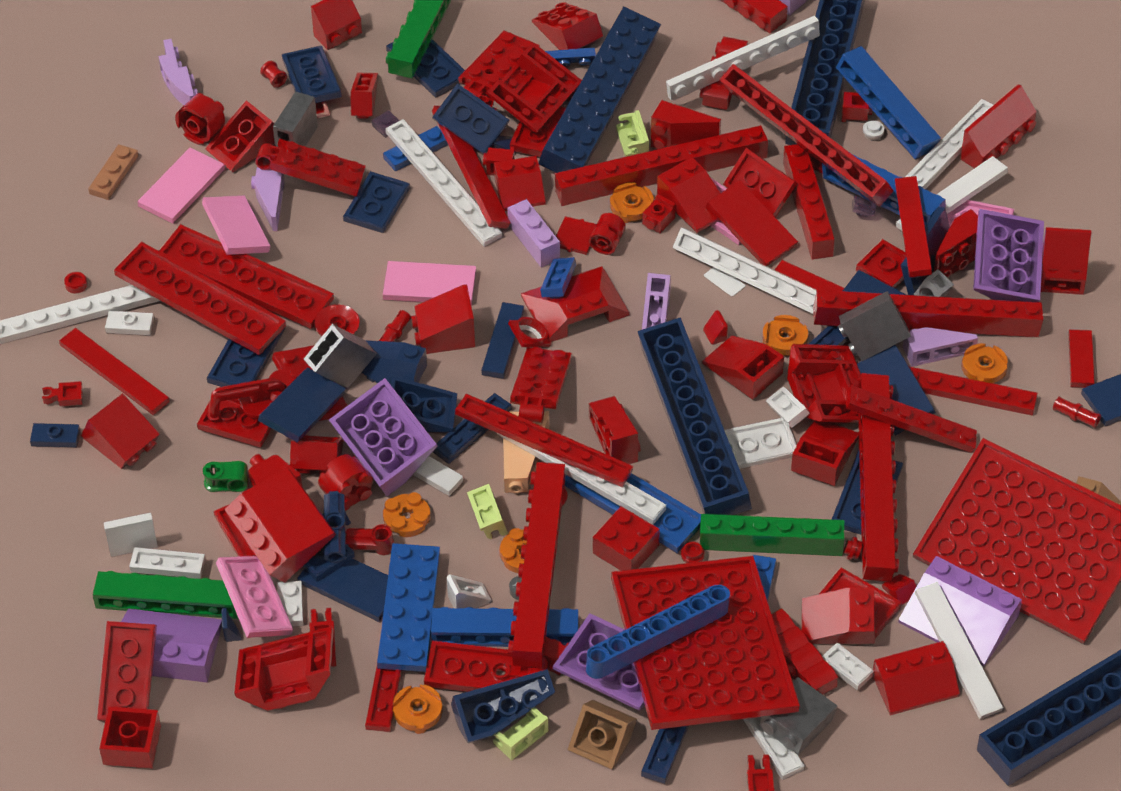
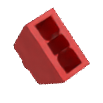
(266, 468)

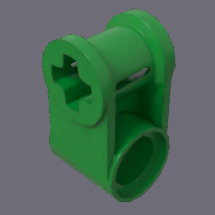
(227, 476)

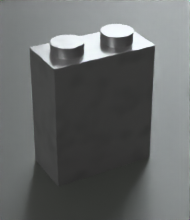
(297, 120)
(873, 326)
(340, 356)
(802, 727)

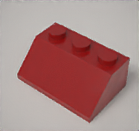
(916, 678)

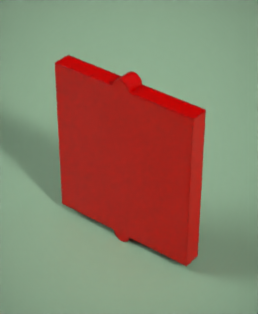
(575, 235)

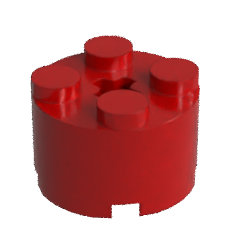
(200, 118)
(347, 477)

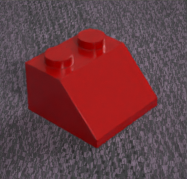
(335, 22)
(519, 181)
(314, 453)

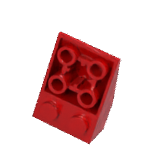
(569, 26)
(958, 245)
(1065, 260)
(746, 364)
(823, 451)

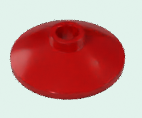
(338, 315)

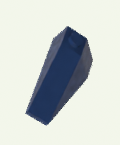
(397, 360)
(494, 707)

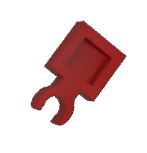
(67, 394)

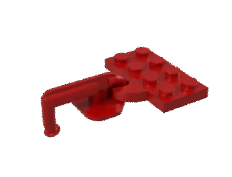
(259, 394)

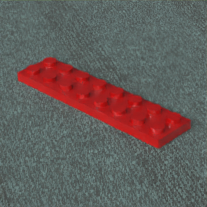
(249, 276)
(200, 298)

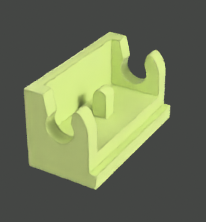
(632, 134)
(487, 511)
(522, 734)

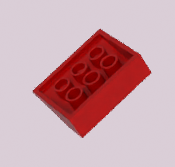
(280, 524)

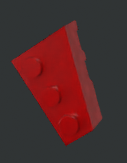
(614, 430)

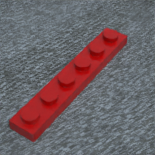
(975, 391)
(911, 419)

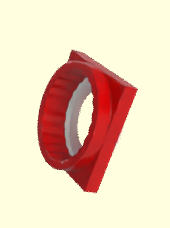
(535, 327)

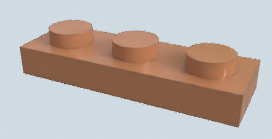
(113, 172)

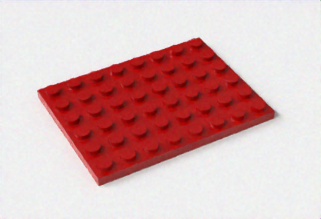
(1031, 538)
(719, 670)

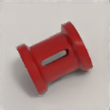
(273, 73)

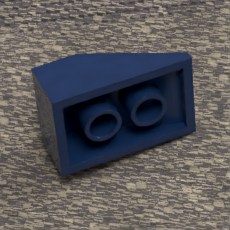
(429, 404)

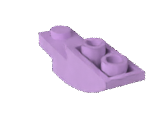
(176, 76)

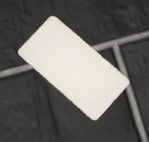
(724, 281)

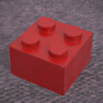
(626, 540)
(130, 737)

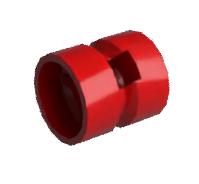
(607, 233)

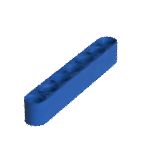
(657, 631)

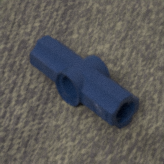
(335, 515)

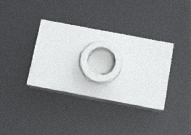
(129, 323)
(848, 666)

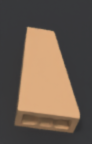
(519, 463)

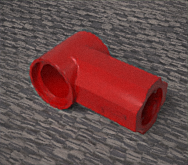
(377, 539)

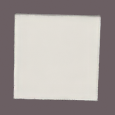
(130, 533)

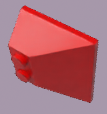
(534, 87)
(585, 297)
(821, 380)
(284, 670)

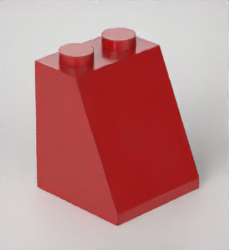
(445, 322)
(120, 432)

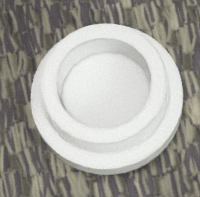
(873, 130)

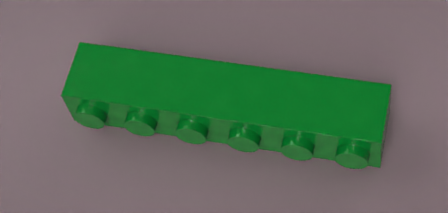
(415, 36)
(772, 535)
(162, 594)

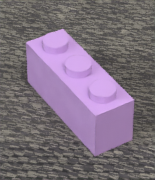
(533, 233)

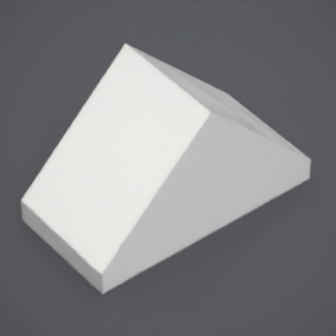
(466, 592)

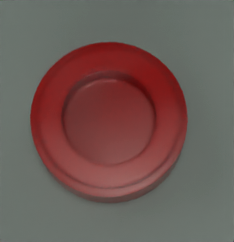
(75, 282)

